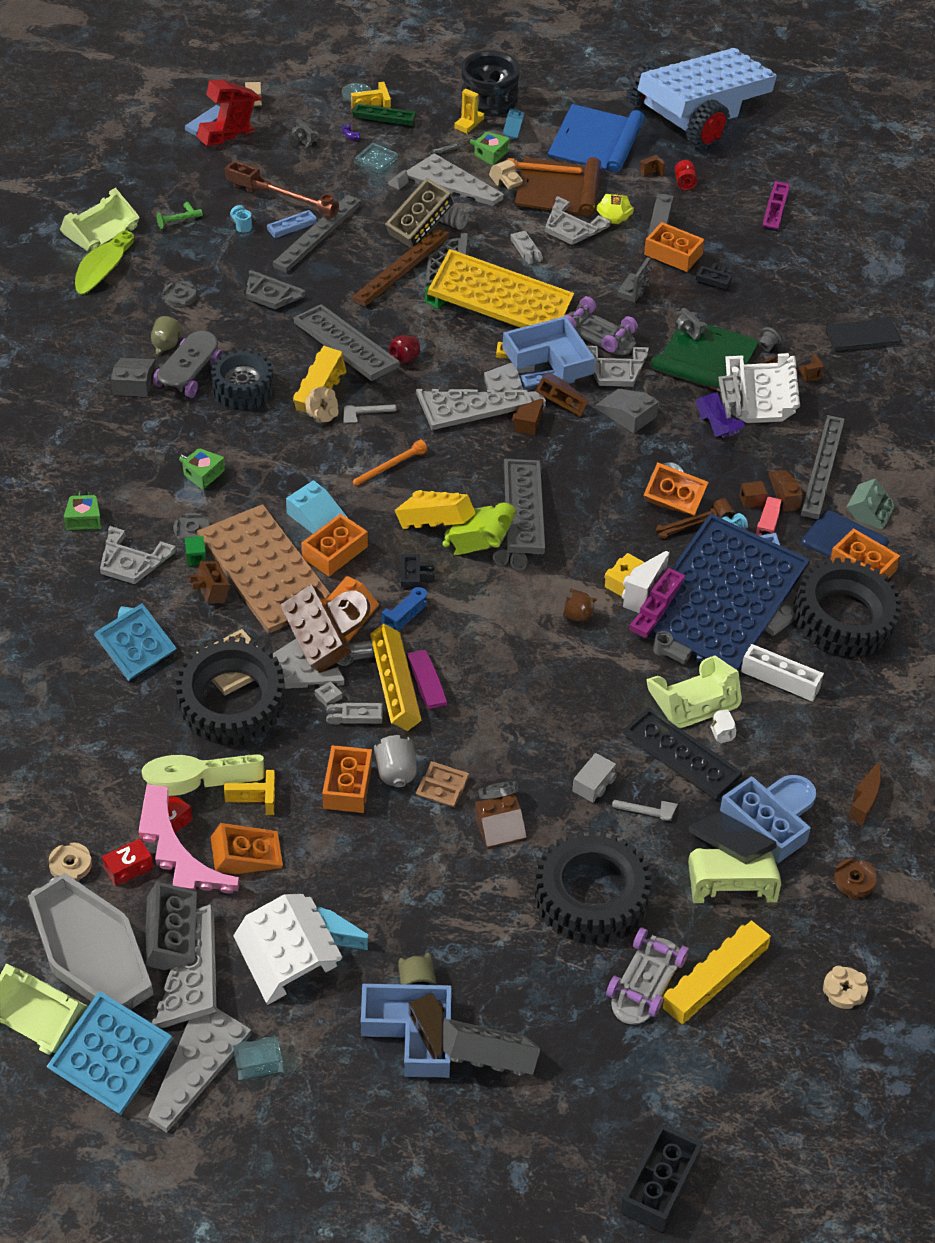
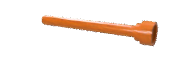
(542, 167)
(418, 448)

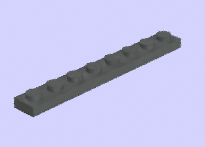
(315, 235)
(822, 467)

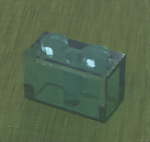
(258, 1058)

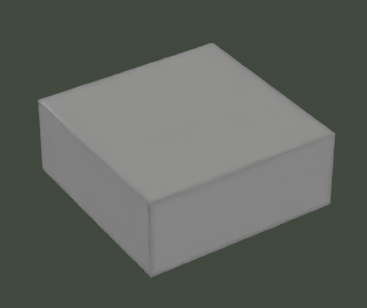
(328, 694)

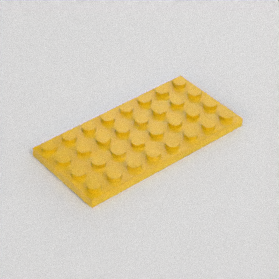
(497, 291)

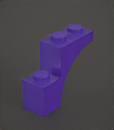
(712, 408)

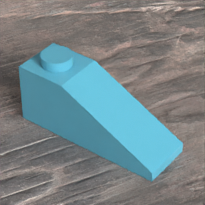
(343, 931)

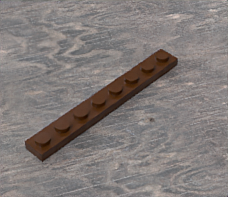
(400, 267)

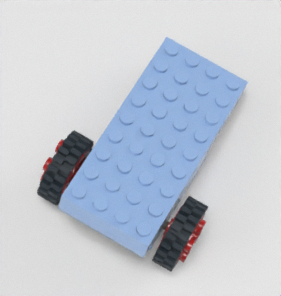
(701, 91)

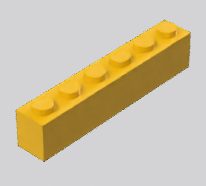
(395, 677)
(716, 972)

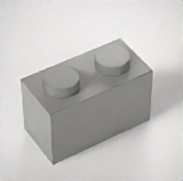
(594, 777)

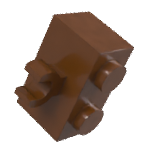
(211, 582)

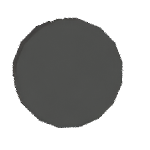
(179, 294)
(183, 529)
(498, 790)

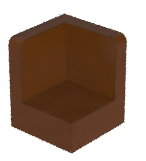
(812, 371)
(753, 494)

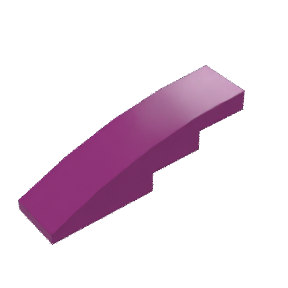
(776, 205)
(657, 602)
(427, 679)

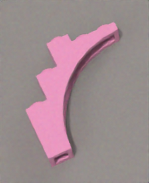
(170, 852)

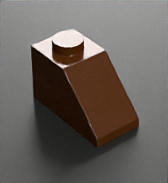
(528, 417)

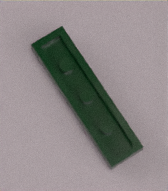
(384, 114)

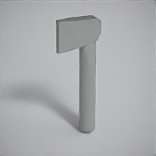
(351, 411)
(665, 813)

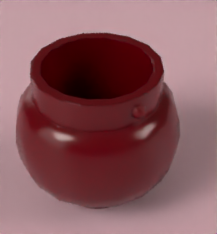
(404, 348)

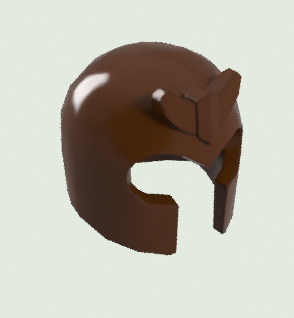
(579, 606)

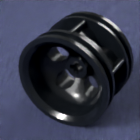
(494, 78)

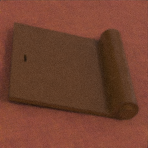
(547, 185)

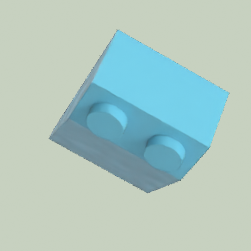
(312, 507)

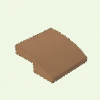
(442, 784)

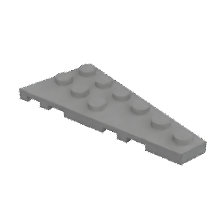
(454, 180)
(467, 405)
(192, 987)
(198, 1059)

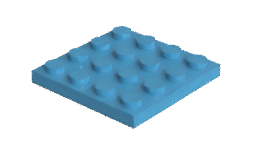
(110, 1052)

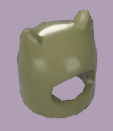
(165, 334)
(416, 970)

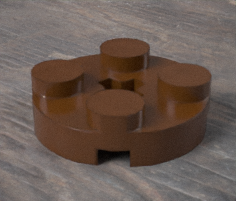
(855, 888)

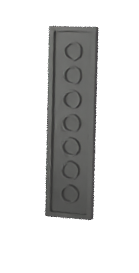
(339, 335)
(524, 493)

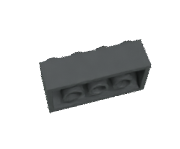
(170, 926)
(489, 1047)

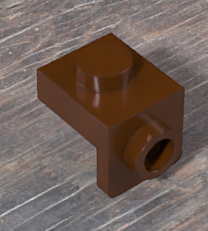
(652, 165)

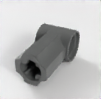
(666, 646)
(359, 650)

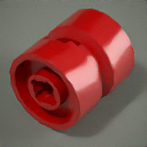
(686, 175)

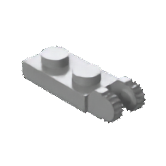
(526, 247)
(730, 394)
(354, 713)

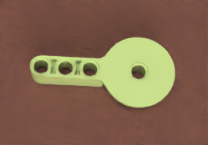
(185, 772)

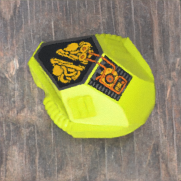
(615, 208)

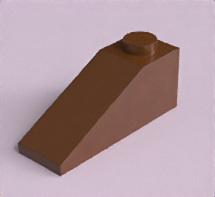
(561, 393)
(786, 489)

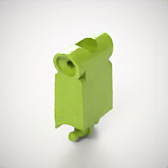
(481, 530)

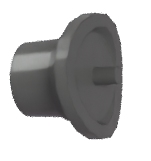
(769, 339)

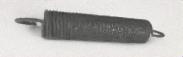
(446, 149)

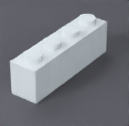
(782, 672)

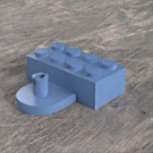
(773, 810)

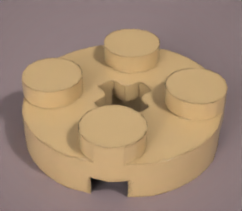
(330, 408)
(75, 852)
(849, 977)

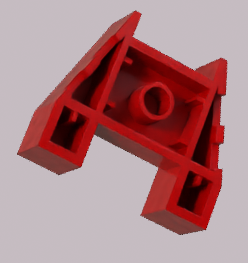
(233, 114)

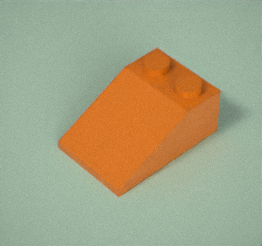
(675, 490)
(245, 849)

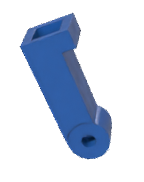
(405, 610)

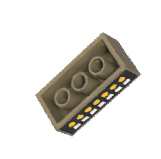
(420, 213)

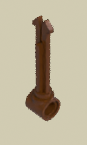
(720, 508)

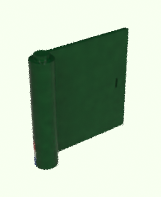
(705, 358)

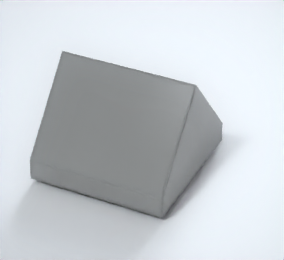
(399, 180)

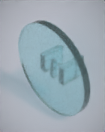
(352, 88)

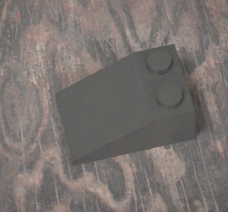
(132, 377)
(629, 408)

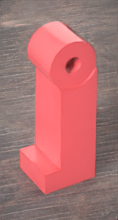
(769, 516)

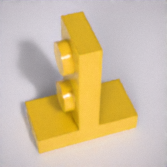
(375, 97)
(470, 115)
(253, 792)

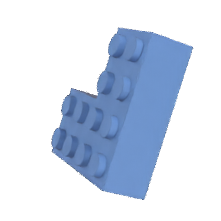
(551, 342)
(386, 1015)

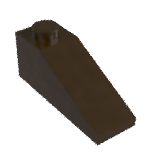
(427, 1019)

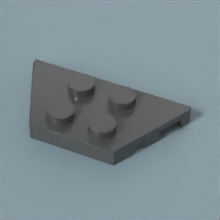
(271, 291)

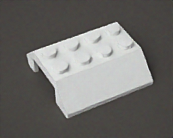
(766, 390)
(285, 943)

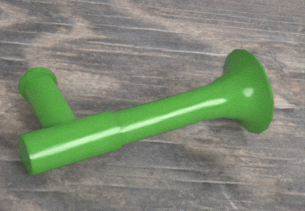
(162, 220)

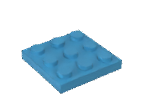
(135, 642)

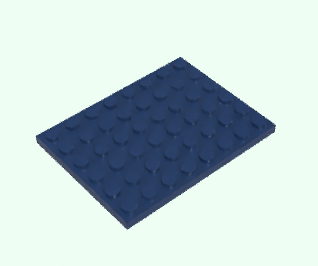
(728, 590)

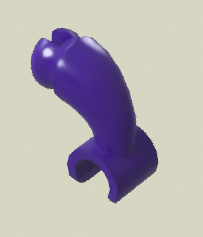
(349, 134)

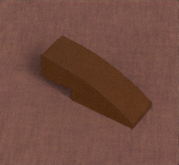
(865, 796)

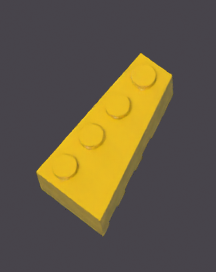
(323, 373)
(434, 509)

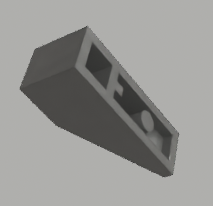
(662, 211)

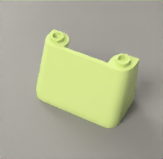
(100, 222)
(700, 696)
(717, 871)
(37, 1009)

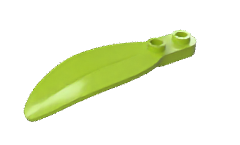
(101, 261)

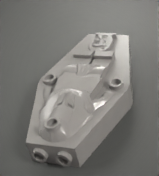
(89, 942)

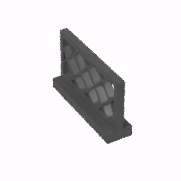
(462, 247)

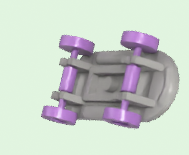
(646, 978)

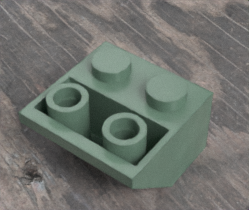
(871, 504)

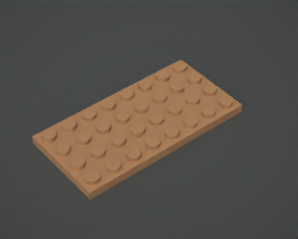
(260, 563)

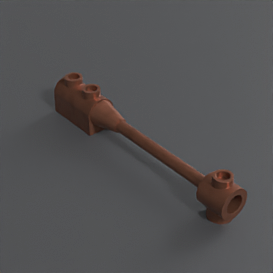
(249, 177)

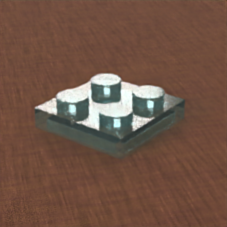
(376, 158)

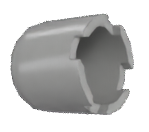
(396, 760)

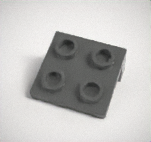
(635, 283)

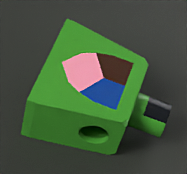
(490, 147)
(202, 467)
(82, 512)

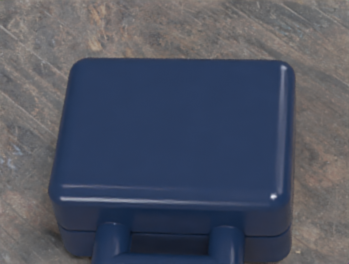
(831, 529)

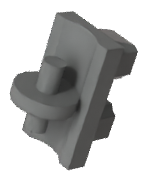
(304, 133)
(689, 323)

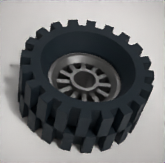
(242, 379)

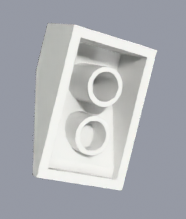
(642, 581)

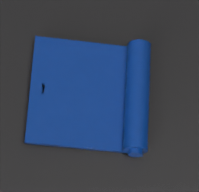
(596, 135)

